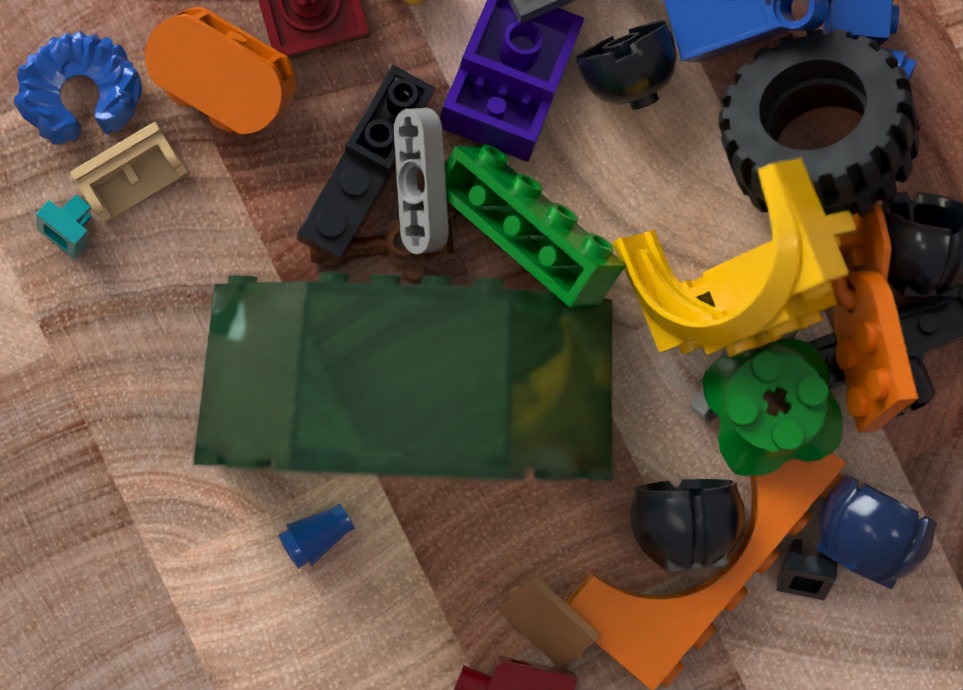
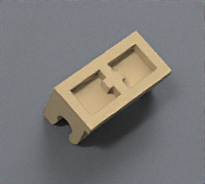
(129, 172)

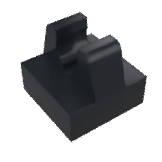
(806, 574)

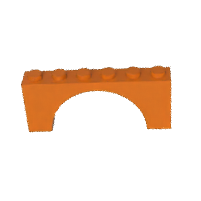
(657, 630)

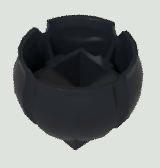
(925, 244)
(688, 524)

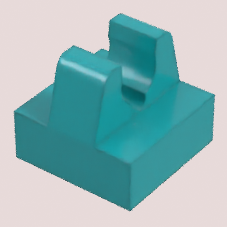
(65, 225)

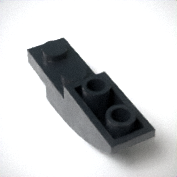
(363, 167)

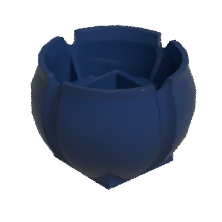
(873, 533)

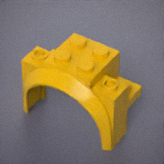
(756, 293)

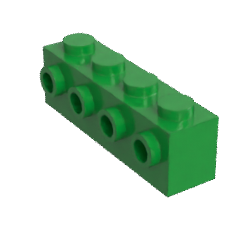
(531, 227)

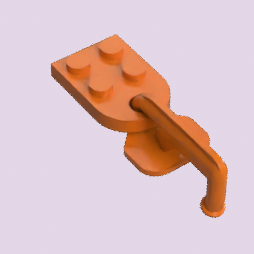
(869, 329)

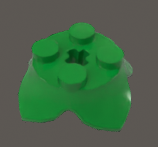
(749, 436)

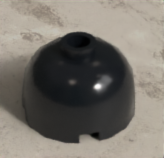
(630, 66)

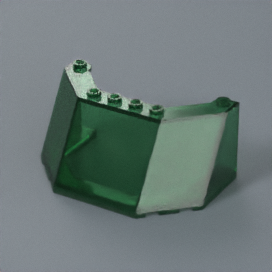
(406, 380)

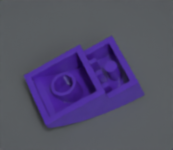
(509, 77)

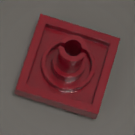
(312, 25)

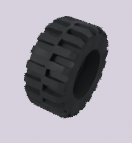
(812, 75)

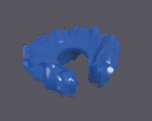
(72, 56)

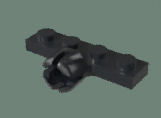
(924, 327)

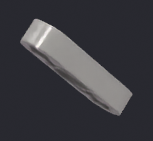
(429, 143)

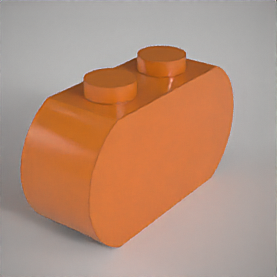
(220, 70)

